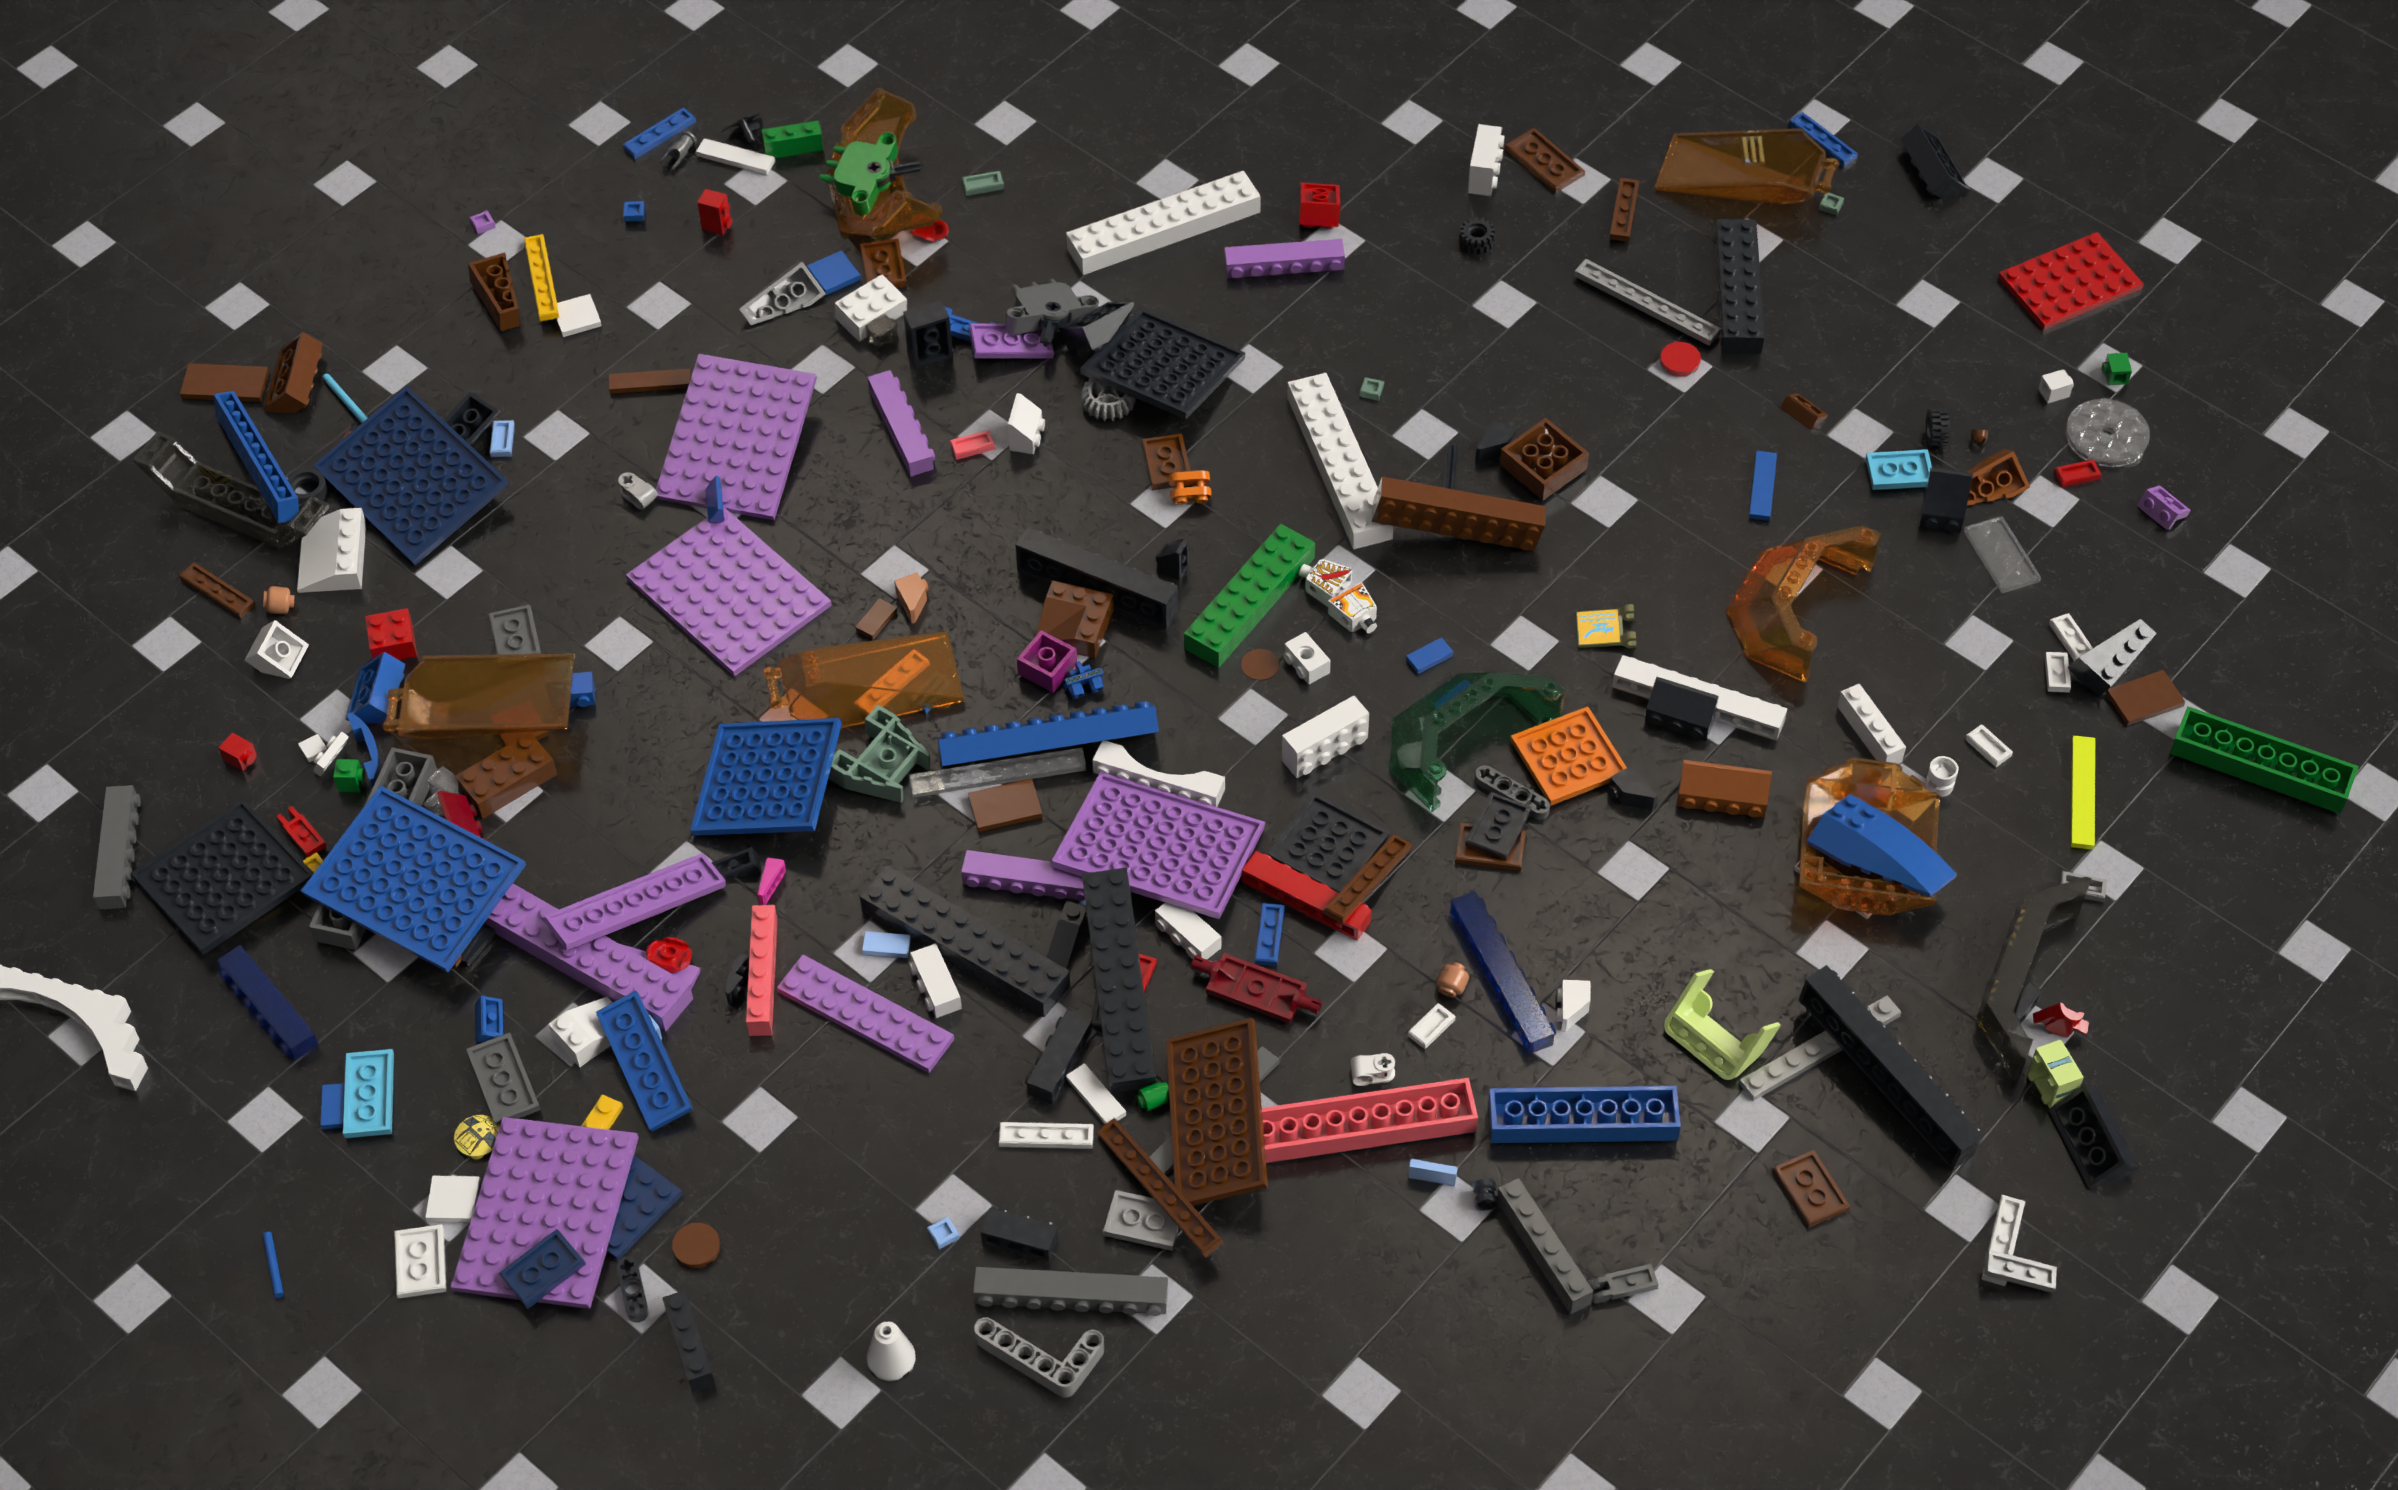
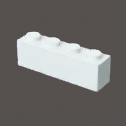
(1871, 725)

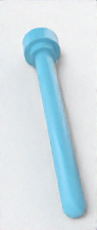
(344, 398)

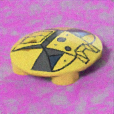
(476, 1136)

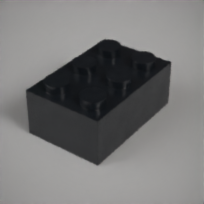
(928, 334)

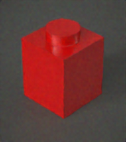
(237, 752)

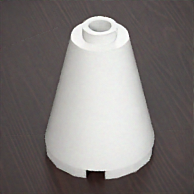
(890, 1353)

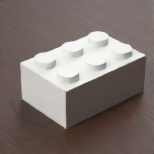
(1485, 160)
(869, 303)

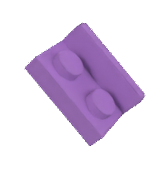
(2162, 506)

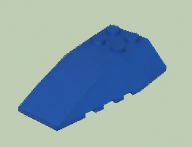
(1879, 844)

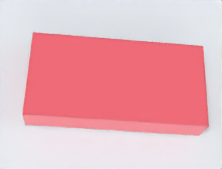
(972, 444)

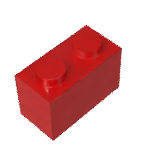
(714, 212)

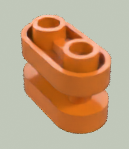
(1183, 495)

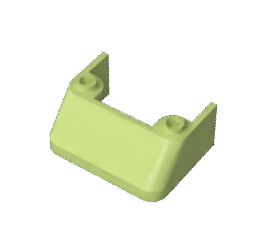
(1706, 1039)

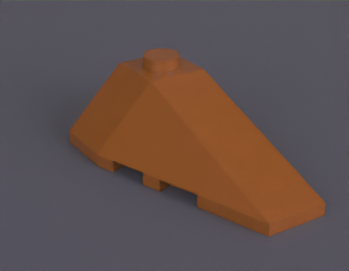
(1997, 478)

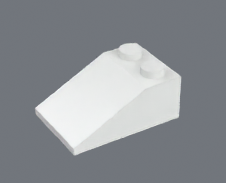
(581, 1032)

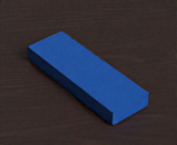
(1269, 934)

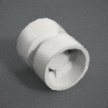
(1941, 775)

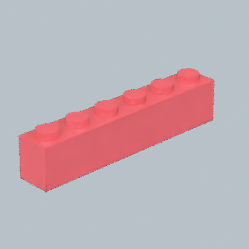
(761, 970)

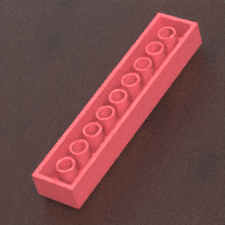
(1369, 1120)

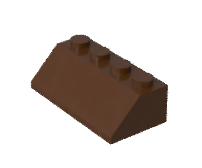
(294, 375)

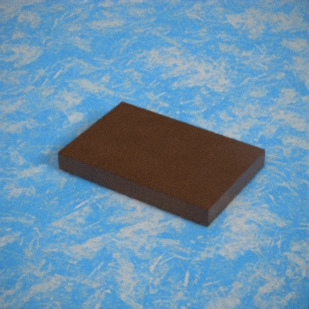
(883, 259)
(1163, 457)
(2145, 697)
(1005, 805)
(1470, 856)
(1811, 1188)

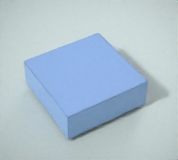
(943, 1233)

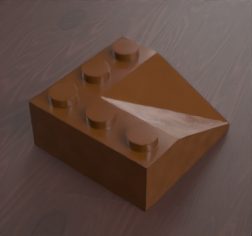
(1544, 458)
(1077, 616)

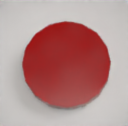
(1680, 359)
(669, 954)

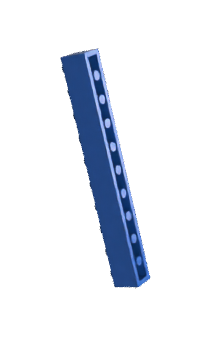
(256, 456)

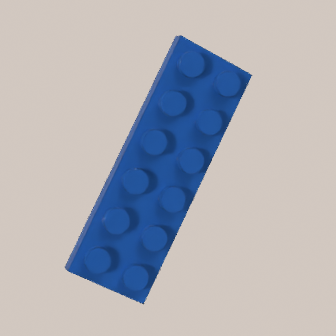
(644, 1061)

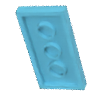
(368, 1093)

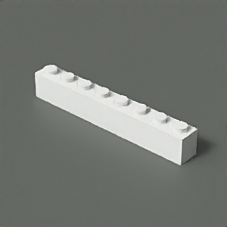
(1732, 707)

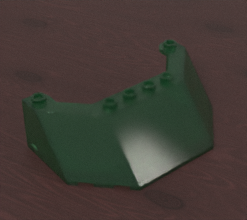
(1417, 728)

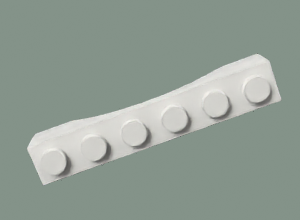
(1201, 786)

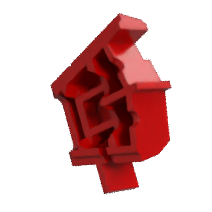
(2061, 1020)

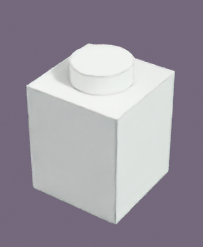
(2056, 386)

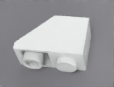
(1574, 1002)

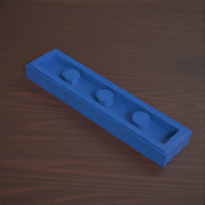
(659, 133)
(1832, 145)
(1763, 485)

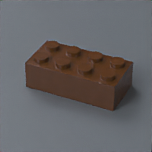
(506, 775)

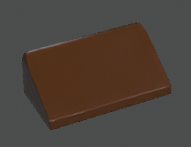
(1803, 410)

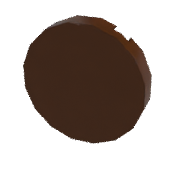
(696, 1245)

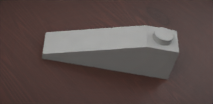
(786, 293)

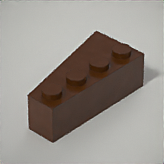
(495, 288)

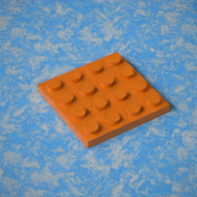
(1568, 755)

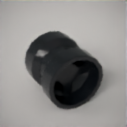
(1485, 1194)

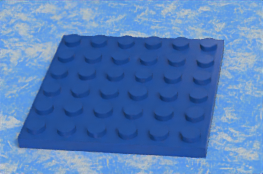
(766, 777)

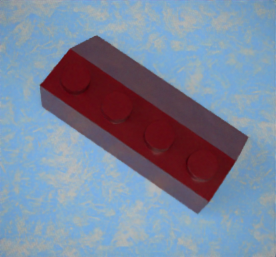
(459, 812)

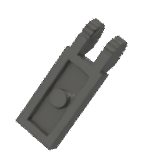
(1624, 1283)

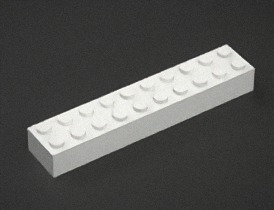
(1163, 222)
(1338, 458)

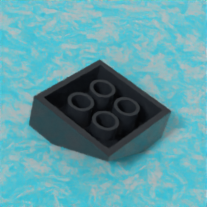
(1096, 326)

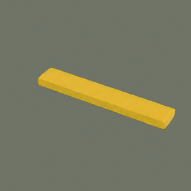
(541, 277)

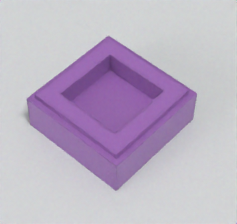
(482, 222)

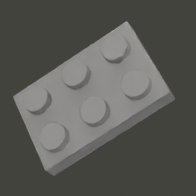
(1140, 1221)

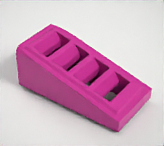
(771, 877)

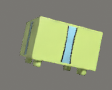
(2054, 1072)

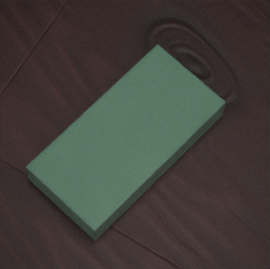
(982, 183)

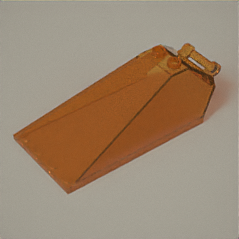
(1781, 167)
(857, 677)
(483, 695)

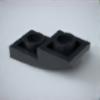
(734, 984)

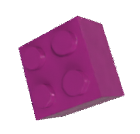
(1046, 661)

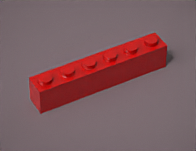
(1301, 893)

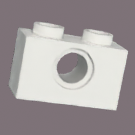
(1307, 658)

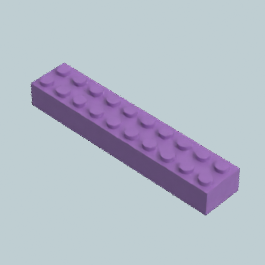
(596, 964)

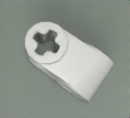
(1371, 1069)

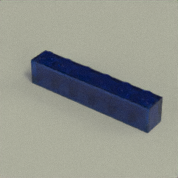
(267, 1002)

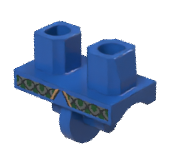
(1083, 677)

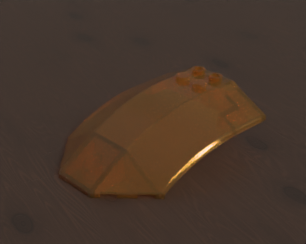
(1889, 791)

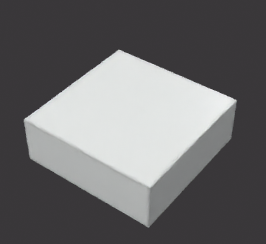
(312, 747)

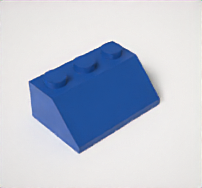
(372, 686)

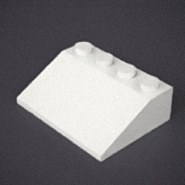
(333, 553)

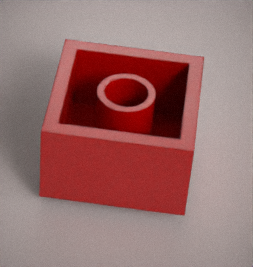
(392, 634)

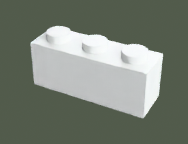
(1188, 930)
(935, 981)

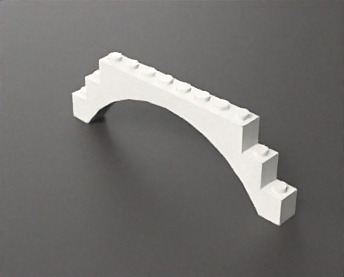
(99, 1013)

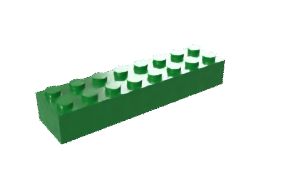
(1249, 595)
(2264, 760)

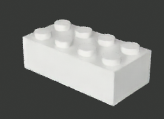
(1325, 737)

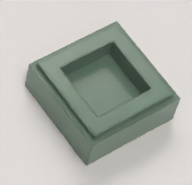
(1831, 203)
(1371, 389)

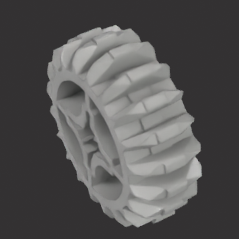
(1108, 402)

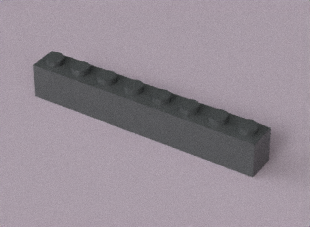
(1071, 1291)

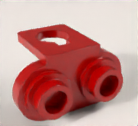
(937, 231)

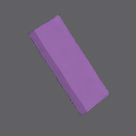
(996, 342)

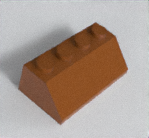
(1724, 788)

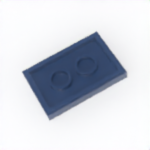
(542, 1268)

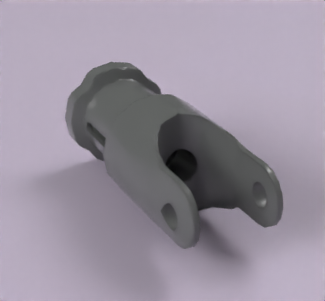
(680, 148)

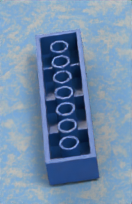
(1584, 1114)

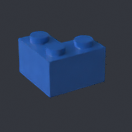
(582, 690)

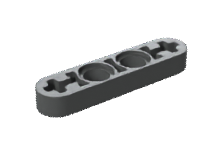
(1514, 790)

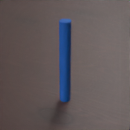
(272, 1264)

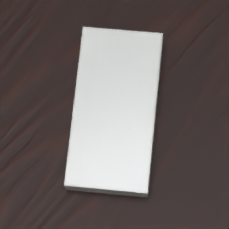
(1988, 745)
(1431, 1026)

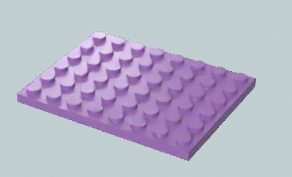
(738, 426)
(728, 591)
(1169, 844)
(543, 1182)

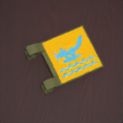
(1605, 627)

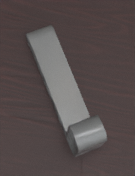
(1040, 1359)

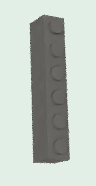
(116, 847)
(1545, 1246)

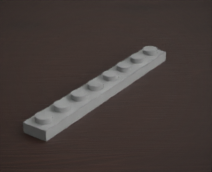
(1647, 302)
(1806, 1055)

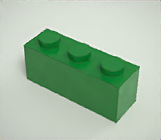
(792, 139)

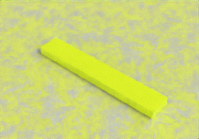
(2083, 793)

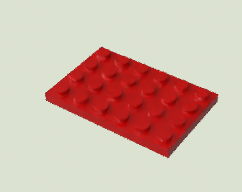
(2070, 280)

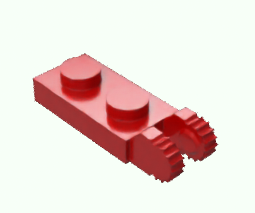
(302, 833)

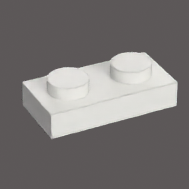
(2057, 672)
(334, 746)

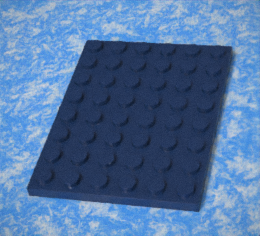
(411, 475)

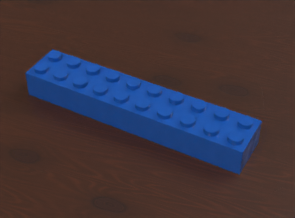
(1047, 734)

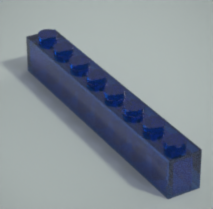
(1502, 972)

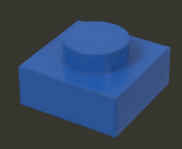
(634, 211)

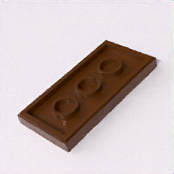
(1544, 160)
(209, 379)

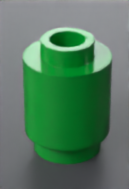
(1153, 1096)

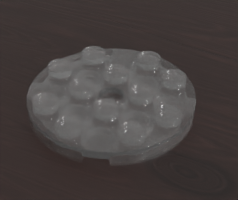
(2089, 441)

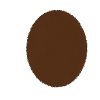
(1260, 664)

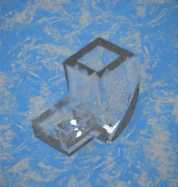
(440, 781)

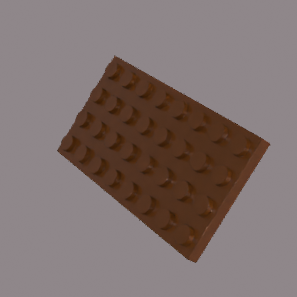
(1216, 1112)

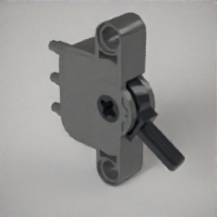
(1046, 309)

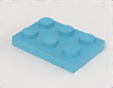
(1898, 469)

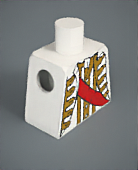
(1326, 579)

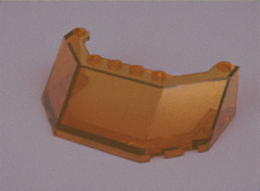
(894, 207)
(1764, 599)

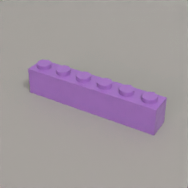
(1284, 258)
(901, 423)
(1020, 876)

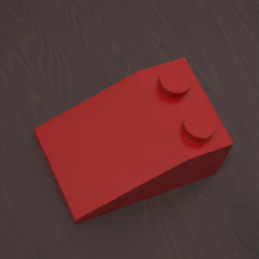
(1319, 205)

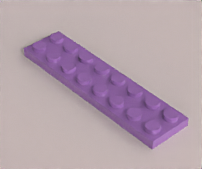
(634, 901)
(866, 1013)

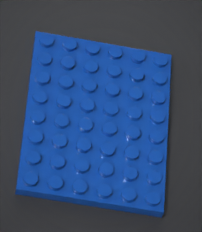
(413, 878)

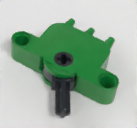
(867, 170)

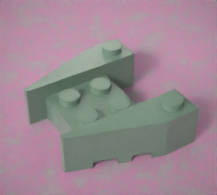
(883, 761)

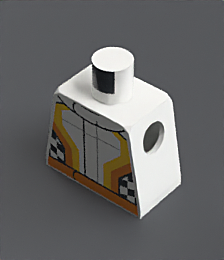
(1354, 609)

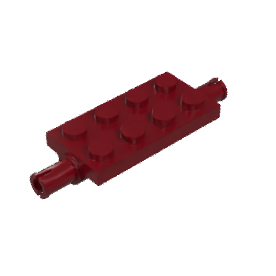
(1256, 987)

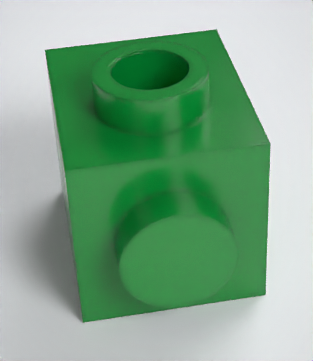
(2117, 369)
(348, 775)

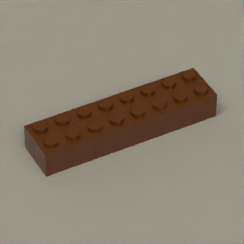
(1458, 514)

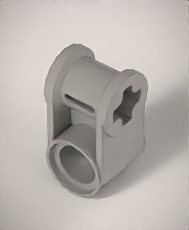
(636, 490)

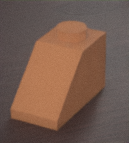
(912, 594)

